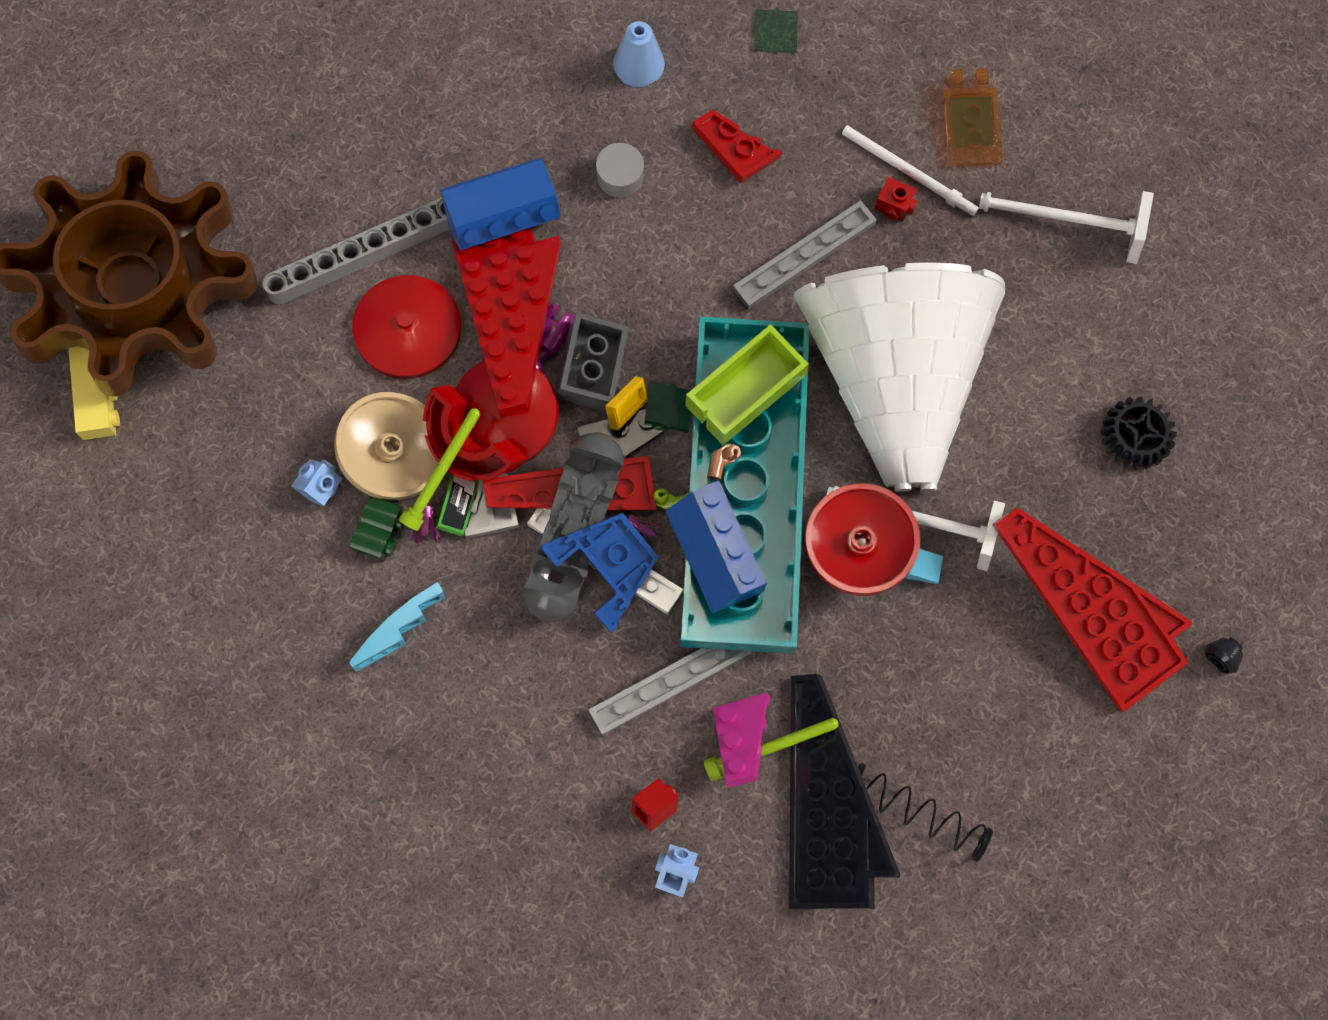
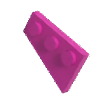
(740, 736)

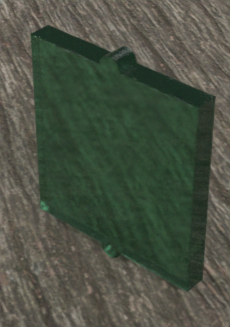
(776, 31)
(667, 407)

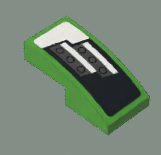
(457, 505)

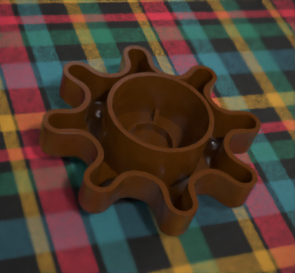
(124, 273)

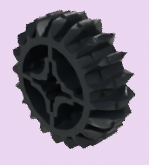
(1160, 437)

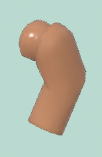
(721, 458)

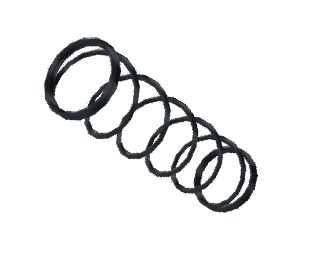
(984, 840)

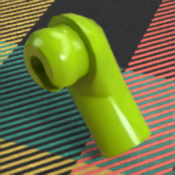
(665, 500)

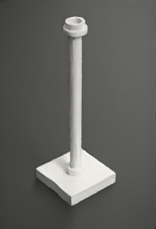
(1135, 227)
(984, 534)

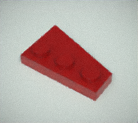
(735, 149)

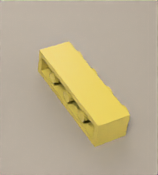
(92, 408)

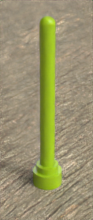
(413, 516)
(714, 765)

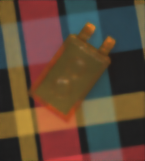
(972, 121)

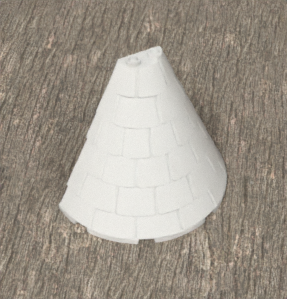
(904, 356)

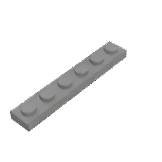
(804, 254)
(662, 687)

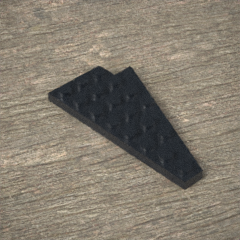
(833, 823)

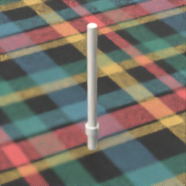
(952, 197)

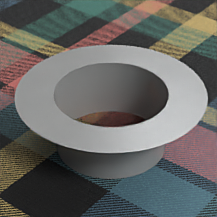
(620, 170)

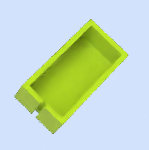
(746, 384)

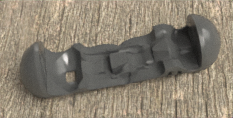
(580, 501)

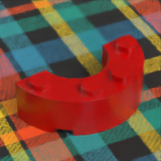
(443, 417)

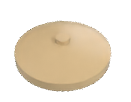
(385, 446)

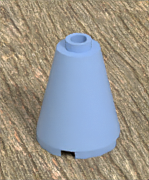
(639, 56)

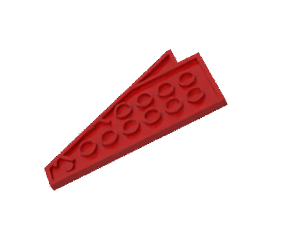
(509, 301)
(1107, 617)

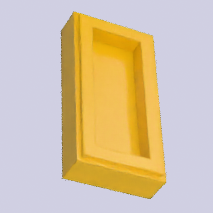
(626, 403)

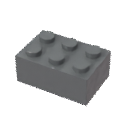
(591, 361)

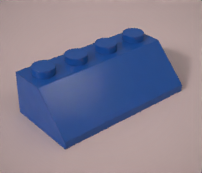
(500, 203)
(716, 547)

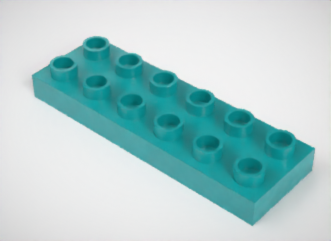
(764, 495)

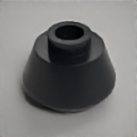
(1225, 654)

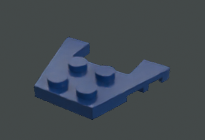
(618, 556)

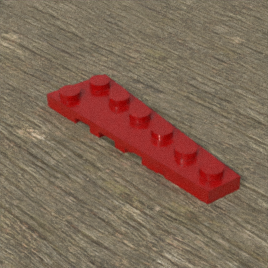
(539, 489)

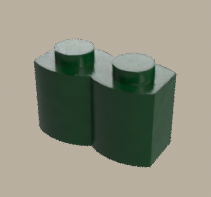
(377, 529)

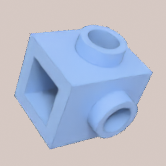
(317, 481)
(676, 870)

